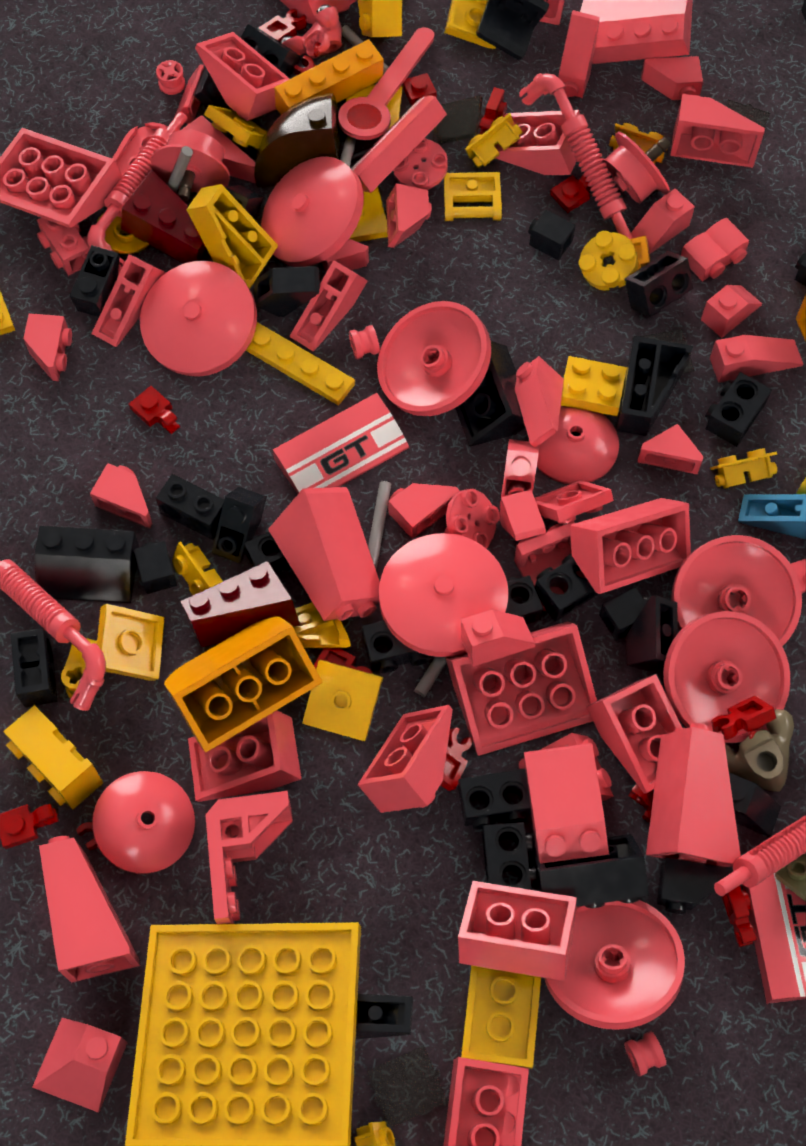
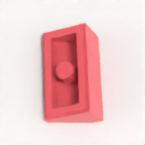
(189, 103)

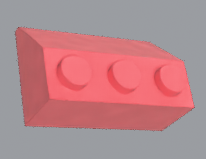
(517, 930)

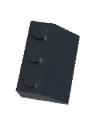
(493, 408)
(86, 563)
(599, 878)

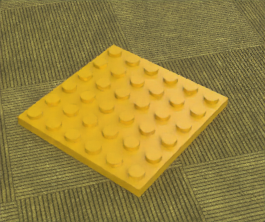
(246, 1036)

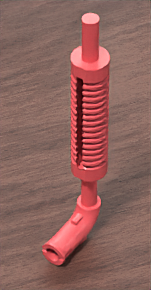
(584, 147)
(129, 183)
(59, 625)
(766, 858)

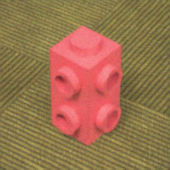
(66, 243)

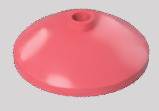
(580, 457)
(129, 841)

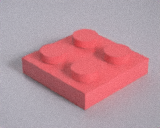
(571, 500)

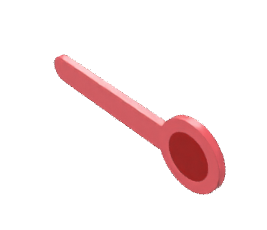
(368, 116)

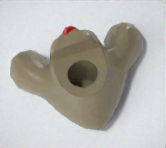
(764, 754)

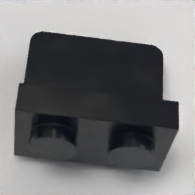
(511, 24)

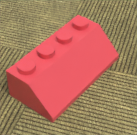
(632, 543)

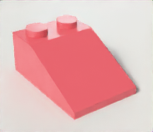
(241, 75)
(714, 133)
(541, 144)
(633, 726)
(410, 761)
(248, 762)
(566, 803)

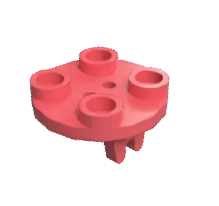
(428, 172)
(470, 508)

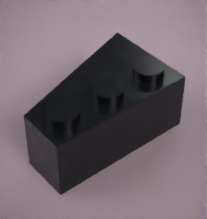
(649, 381)

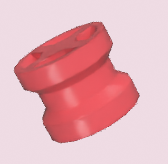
(170, 77)
(364, 342)
(645, 1053)

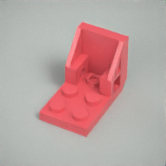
(255, 825)

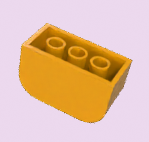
(242, 681)

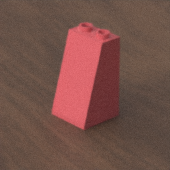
(328, 552)
(693, 800)
(82, 919)

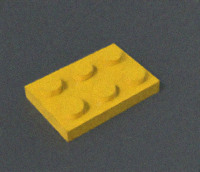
(501, 1017)

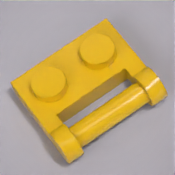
(471, 189)

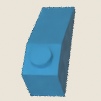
(775, 513)

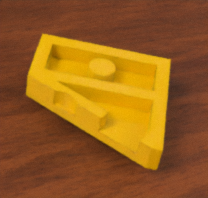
(319, 633)

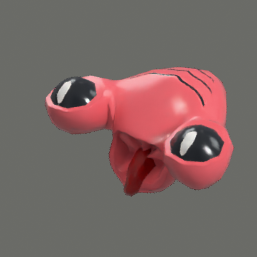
(321, 38)

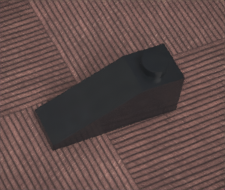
(383, 1015)

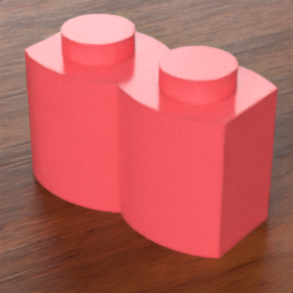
(715, 249)

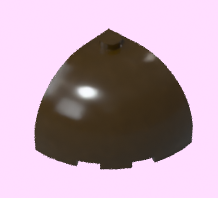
(296, 136)

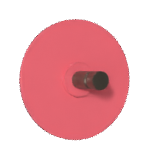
(203, 168)
(635, 170)

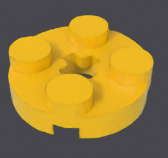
(603, 246)

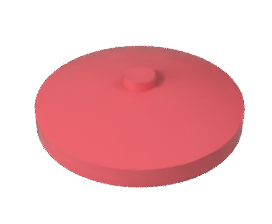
(313, 211)
(198, 318)
(434, 358)
(739, 577)
(435, 586)
(722, 663)
(620, 966)

